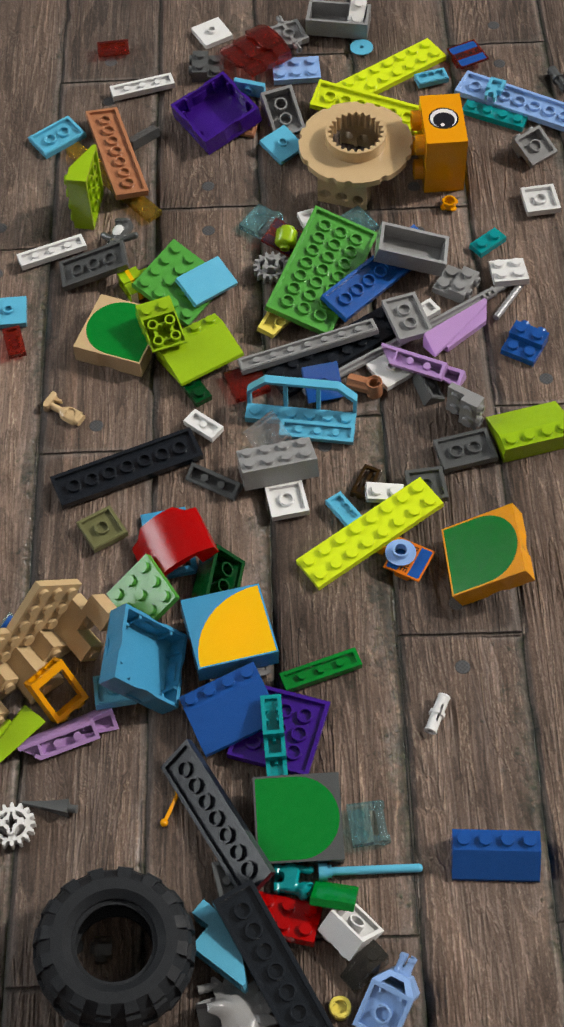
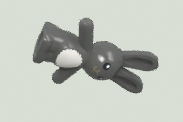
(121, 230)

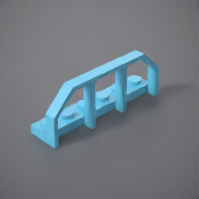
(257, 411)

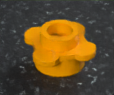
(449, 203)

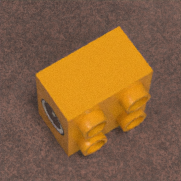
(439, 143)

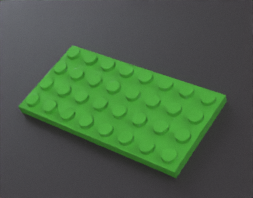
(322, 257)

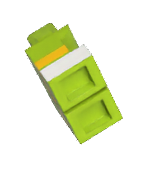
(125, 282)

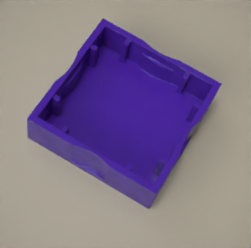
(216, 113)

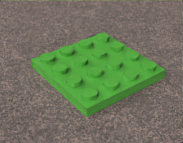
(160, 278)

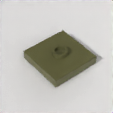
(102, 529)

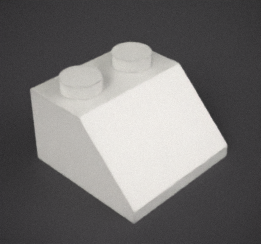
(349, 931)

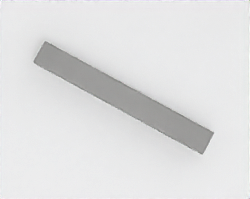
(307, 346)

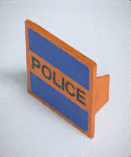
(416, 568)

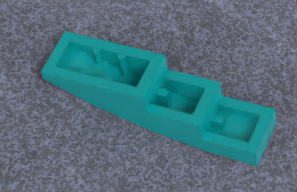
(273, 735)

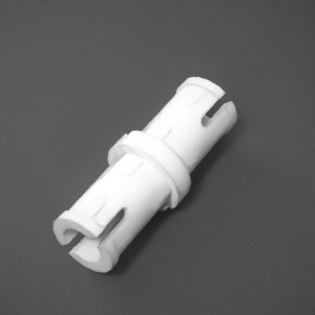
(437, 713)

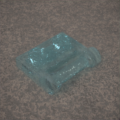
(257, 219)
(361, 826)

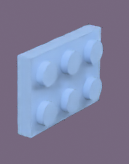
(297, 71)

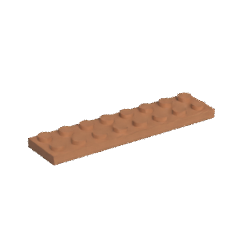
(116, 153)

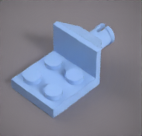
(389, 996)

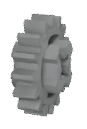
(271, 267)

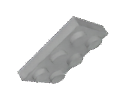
(406, 317)

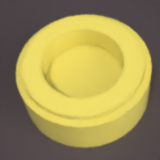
(340, 1008)

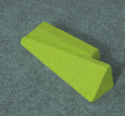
(15, 732)

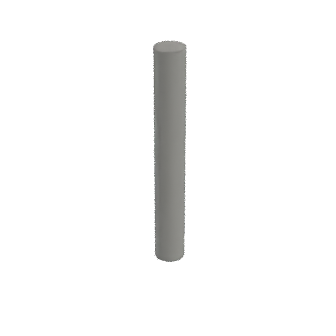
(507, 302)

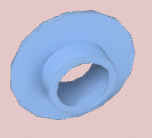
(397, 559)

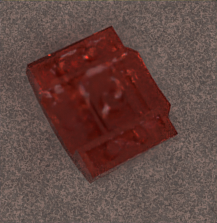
(257, 50)

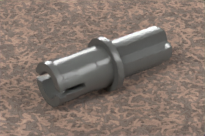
(557, 77)

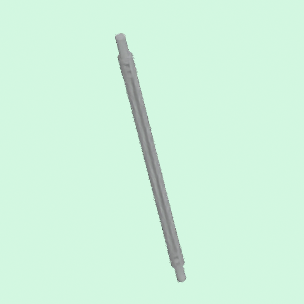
(363, 360)

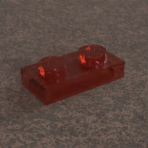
(113, 48)

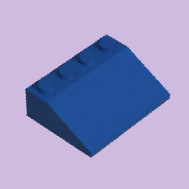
(226, 709)

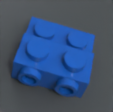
(525, 342)

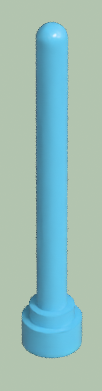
(327, 871)

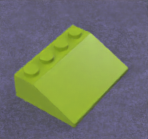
(85, 189)
(207, 349)
(528, 431)

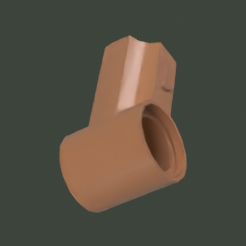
(370, 385)

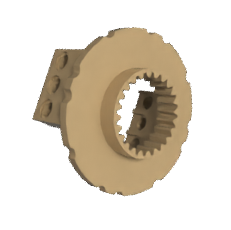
(348, 175)

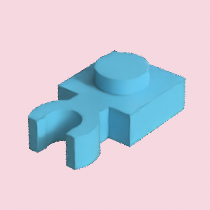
(494, 87)

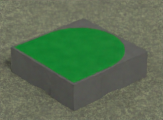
(299, 818)

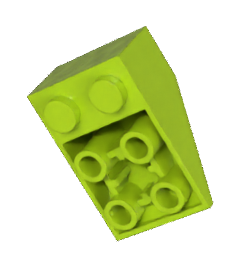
(160, 324)

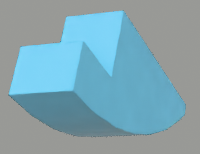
(217, 947)

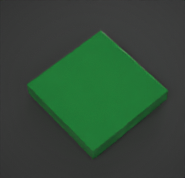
(334, 896)

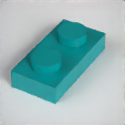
(487, 242)

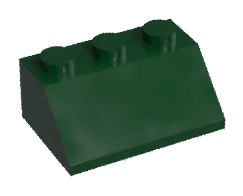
(218, 573)

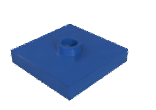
(323, 371)

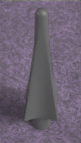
(59, 807)

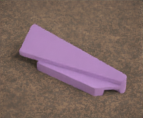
(456, 329)
(423, 365)
(70, 734)

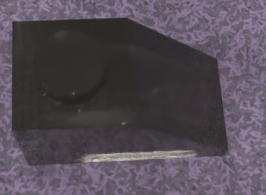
(365, 966)

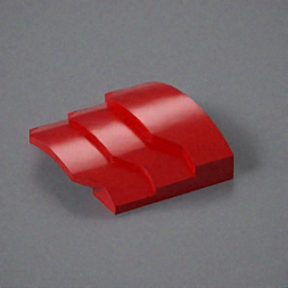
(175, 539)

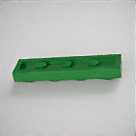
(320, 670)

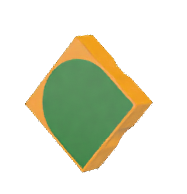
(487, 554)

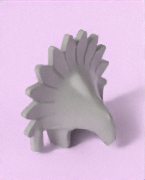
(233, 1007)

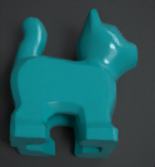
(290, 880)

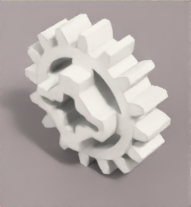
(21, 828)

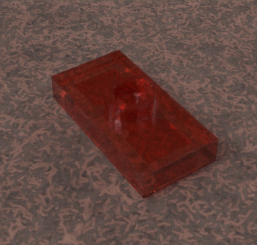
(14, 342)

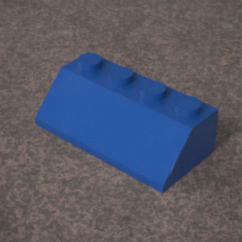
(495, 855)

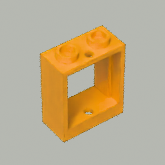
(42, 676)

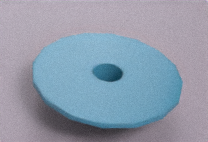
(361, 47)

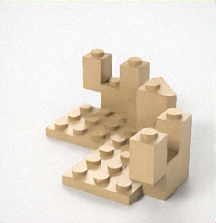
(48, 626)

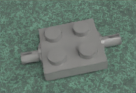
(291, 33)

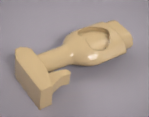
(67, 414)

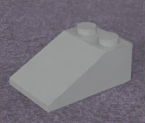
(282, 109)

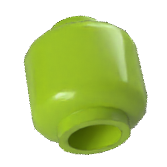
(286, 237)

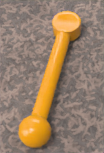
(164, 822)

